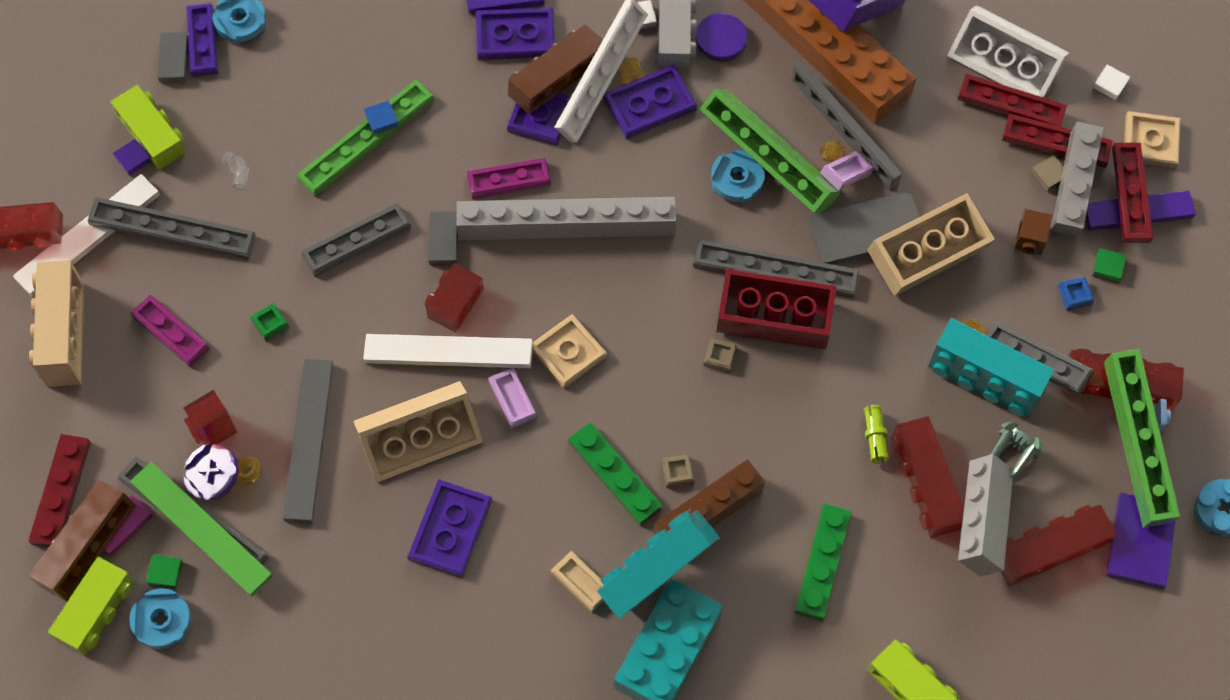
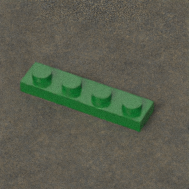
(615, 474)
(823, 562)

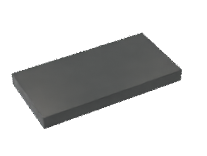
(850, 230)

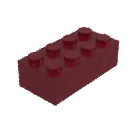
(776, 308)

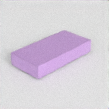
(847, 170)
(512, 397)

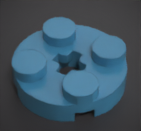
(242, 30)
(733, 190)
(1207, 507)
(172, 631)

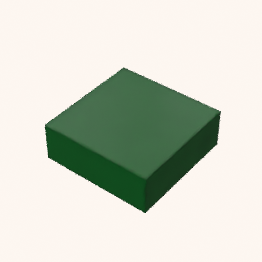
(1109, 265)
(269, 322)
(164, 571)

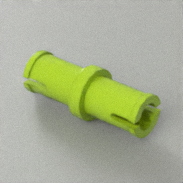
(876, 434)

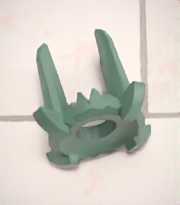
(1024, 441)

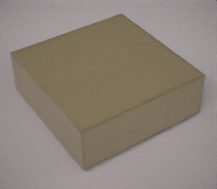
(1048, 173)
(720, 355)
(677, 470)

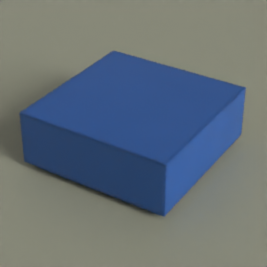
(381, 117)
(1075, 293)

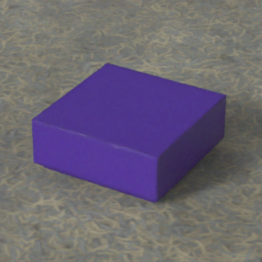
(132, 157)

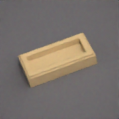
(579, 580)

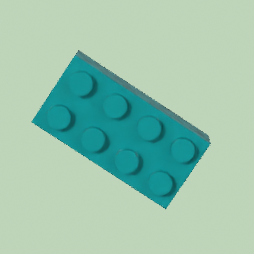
(989, 368)
(652, 568)
(668, 644)

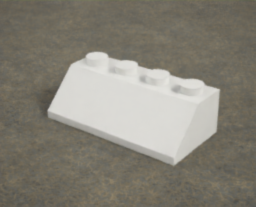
(1007, 53)

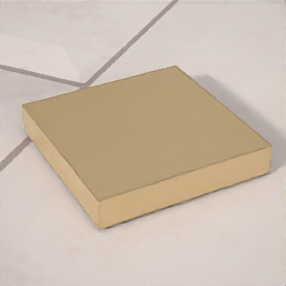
(1157, 135)
(568, 351)

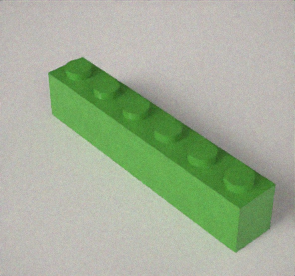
(770, 150)
(1141, 438)

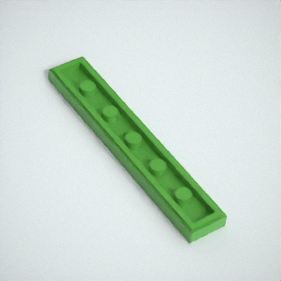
(362, 141)
(201, 529)

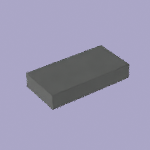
(173, 57)
(443, 238)

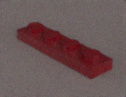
(1010, 100)
(1047, 137)
(1132, 192)
(59, 489)

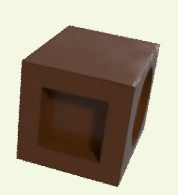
(1033, 231)

